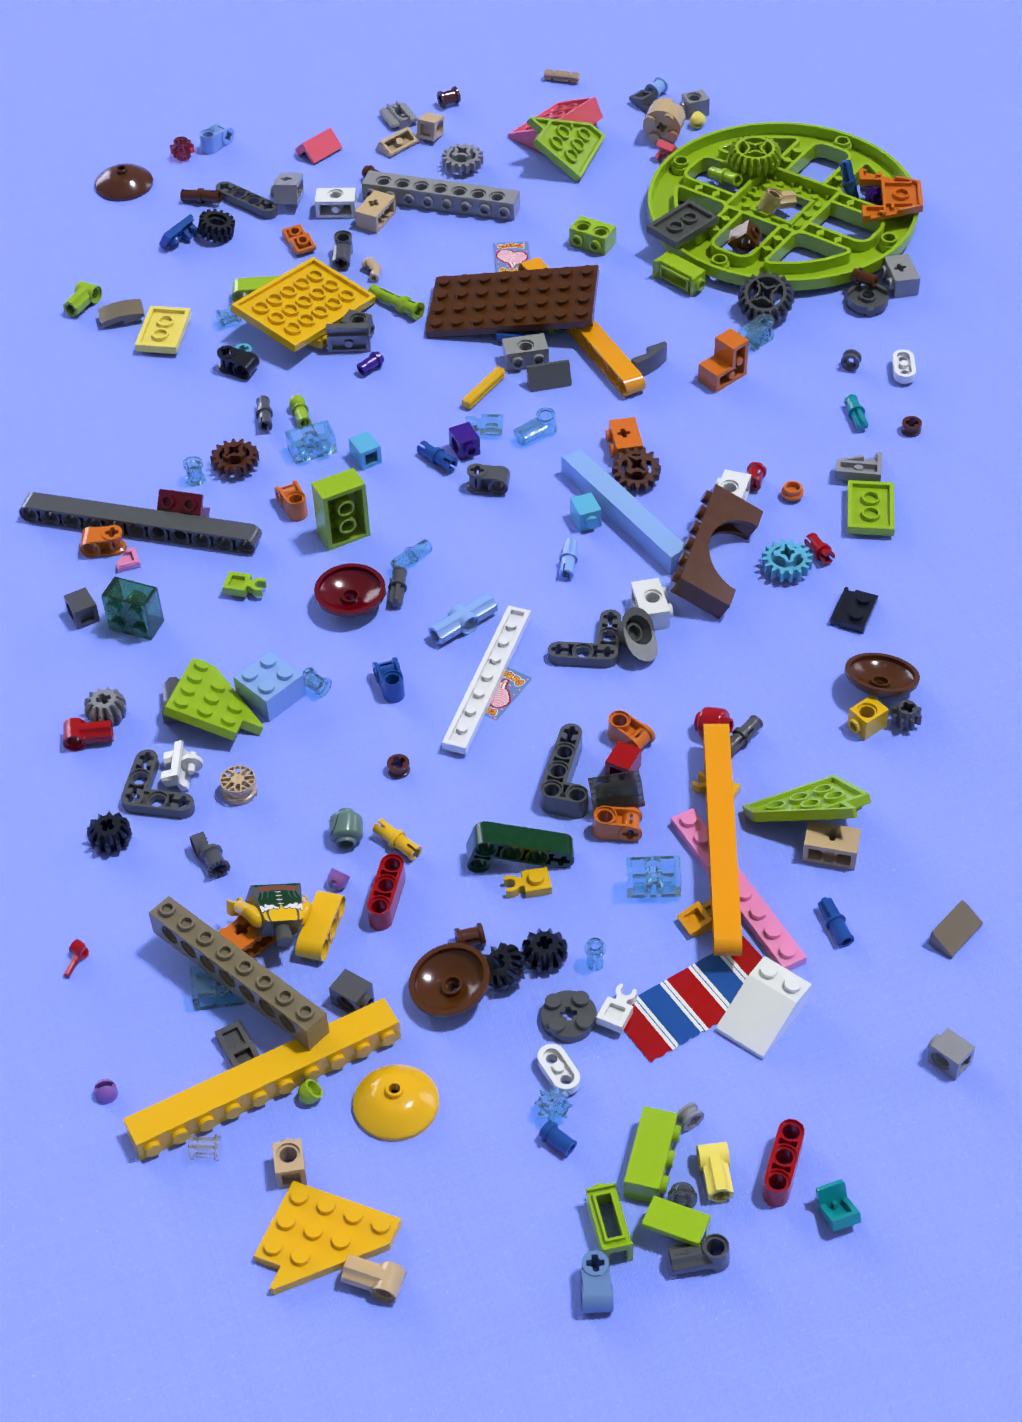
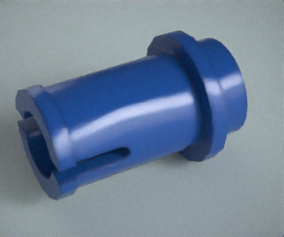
(557, 1138)

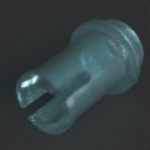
(595, 949)

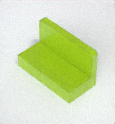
(676, 1221)

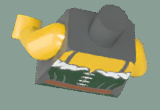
(273, 910)

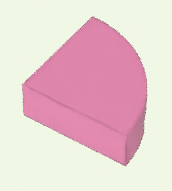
(128, 560)

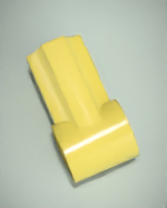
(714, 1162)

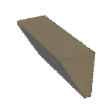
(955, 929)

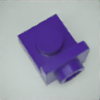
(872, 194)

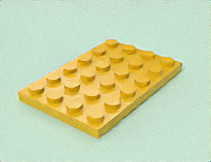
(302, 303)

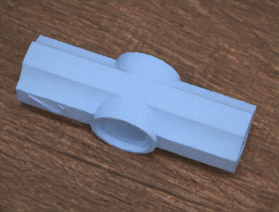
(463, 619)

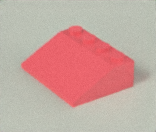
(577, 110)

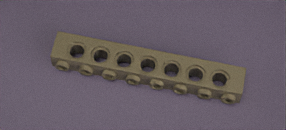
(239, 973)

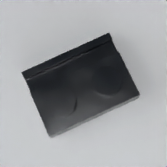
(854, 610)

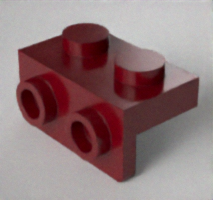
(182, 502)

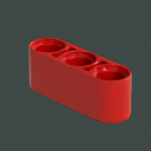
(386, 892)
(783, 1174)

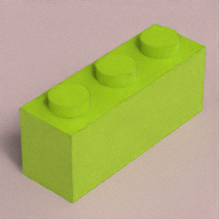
(652, 1154)

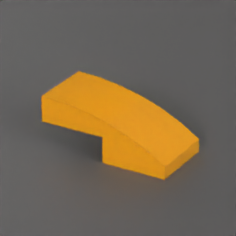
(697, 918)

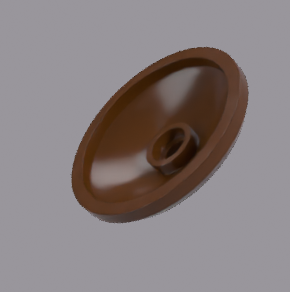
(123, 182)
(881, 675)
(444, 970)

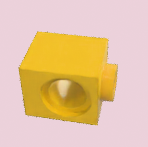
(867, 717)

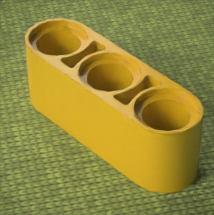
(320, 926)

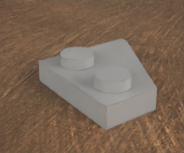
(859, 468)

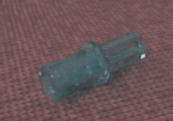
(412, 554)

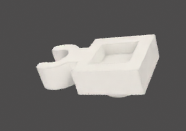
(617, 1012)

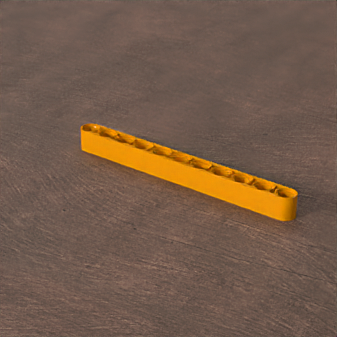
(601, 349)
(722, 841)

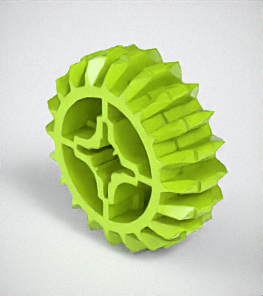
(754, 155)

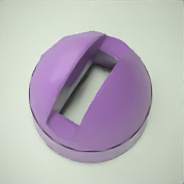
(339, 877)
(105, 1091)

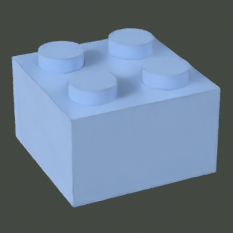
(270, 685)

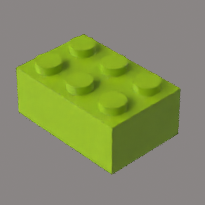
(341, 509)

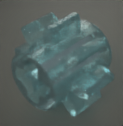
(553, 1104)

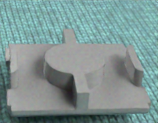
(398, 115)

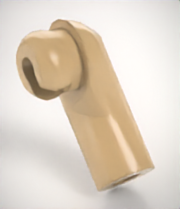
(371, 264)

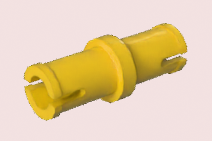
(397, 839)

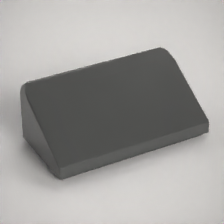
(549, 375)

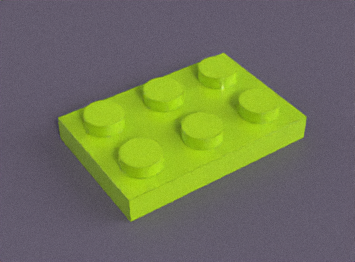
(870, 508)

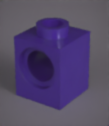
(464, 441)

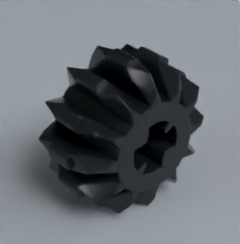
(109, 833)
(545, 950)
(505, 966)

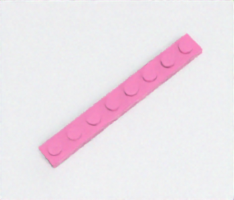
(753, 908)

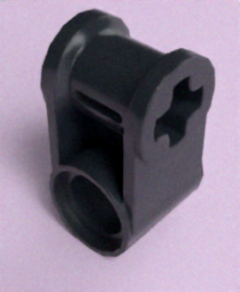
(237, 361)

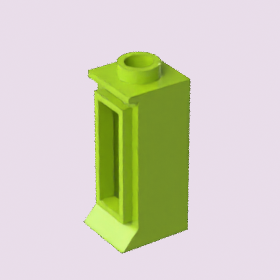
(679, 272)
(602, 1194)

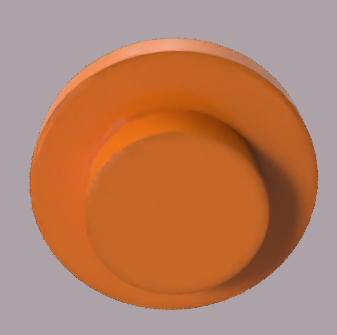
(792, 491)

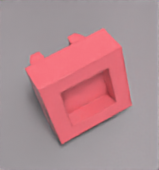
(665, 149)

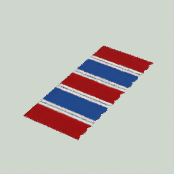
(688, 1002)

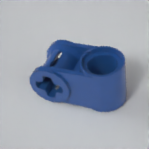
(390, 680)

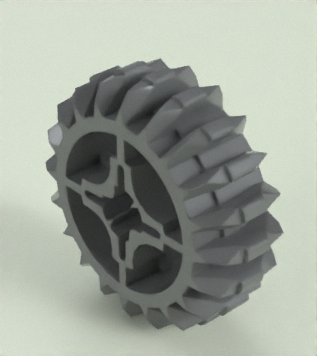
(771, 288)

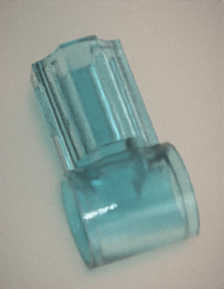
(542, 425)

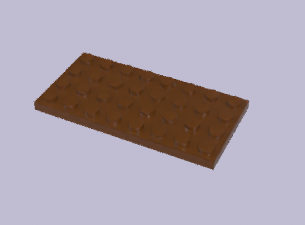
(513, 301)

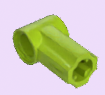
(83, 295)

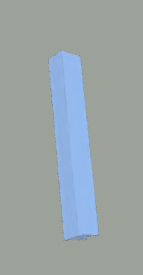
(623, 509)

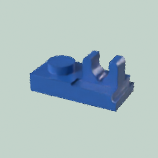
(182, 230)

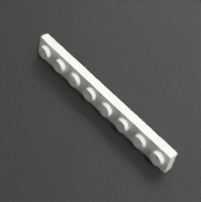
(486, 680)

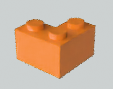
(727, 363)

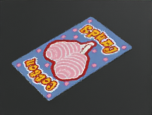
(510, 254)
(507, 691)

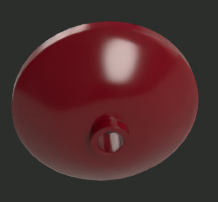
(349, 590)

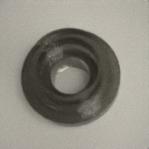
(683, 1194)

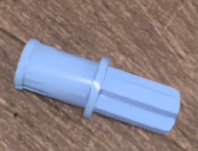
(568, 559)

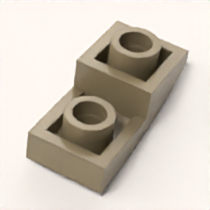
(124, 310)

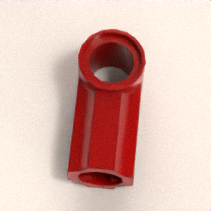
(79, 733)

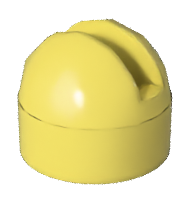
(697, 120)

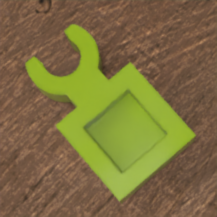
(241, 583)

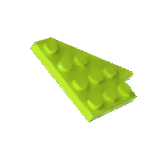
(567, 143)
(210, 702)
(817, 800)

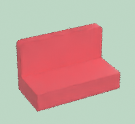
(320, 146)

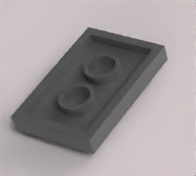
(682, 224)

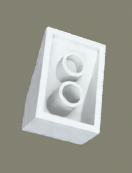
(764, 1007)

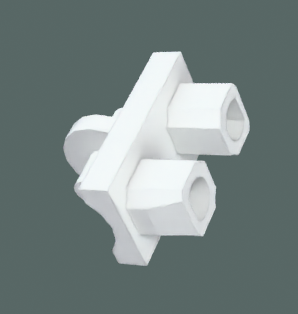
(182, 766)

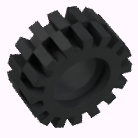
(216, 226)

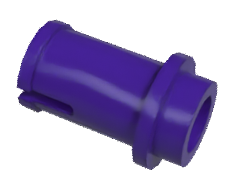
(373, 361)

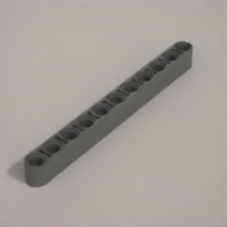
(142, 522)

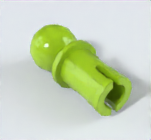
(300, 410)

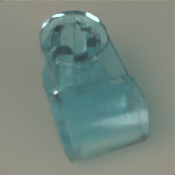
(758, 331)

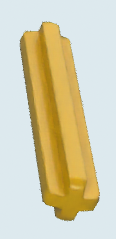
(483, 387)

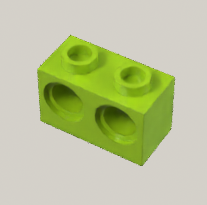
(592, 235)

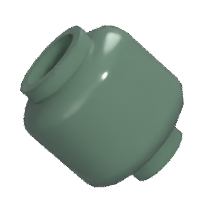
(346, 828)

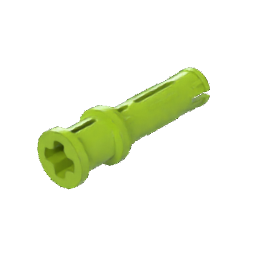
(401, 303)

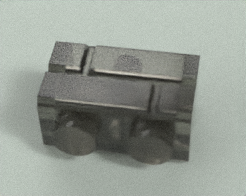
(617, 790)

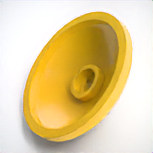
(398, 1114)

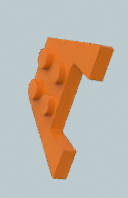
(898, 195)

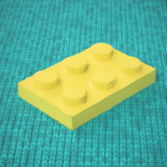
(163, 330)

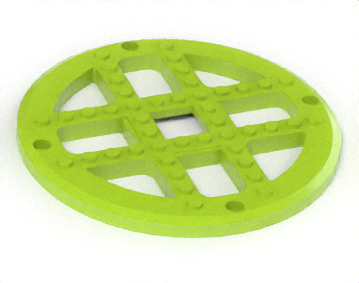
(800, 144)

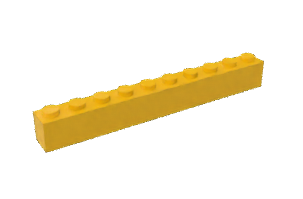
(260, 1080)

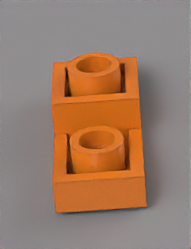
(298, 240)

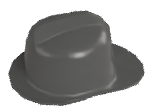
(638, 634)

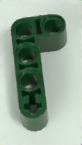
(517, 844)

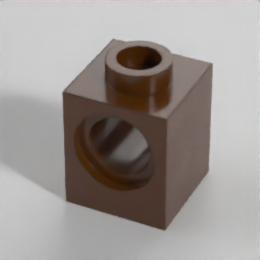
(744, 237)

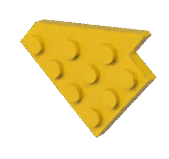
(318, 1233)

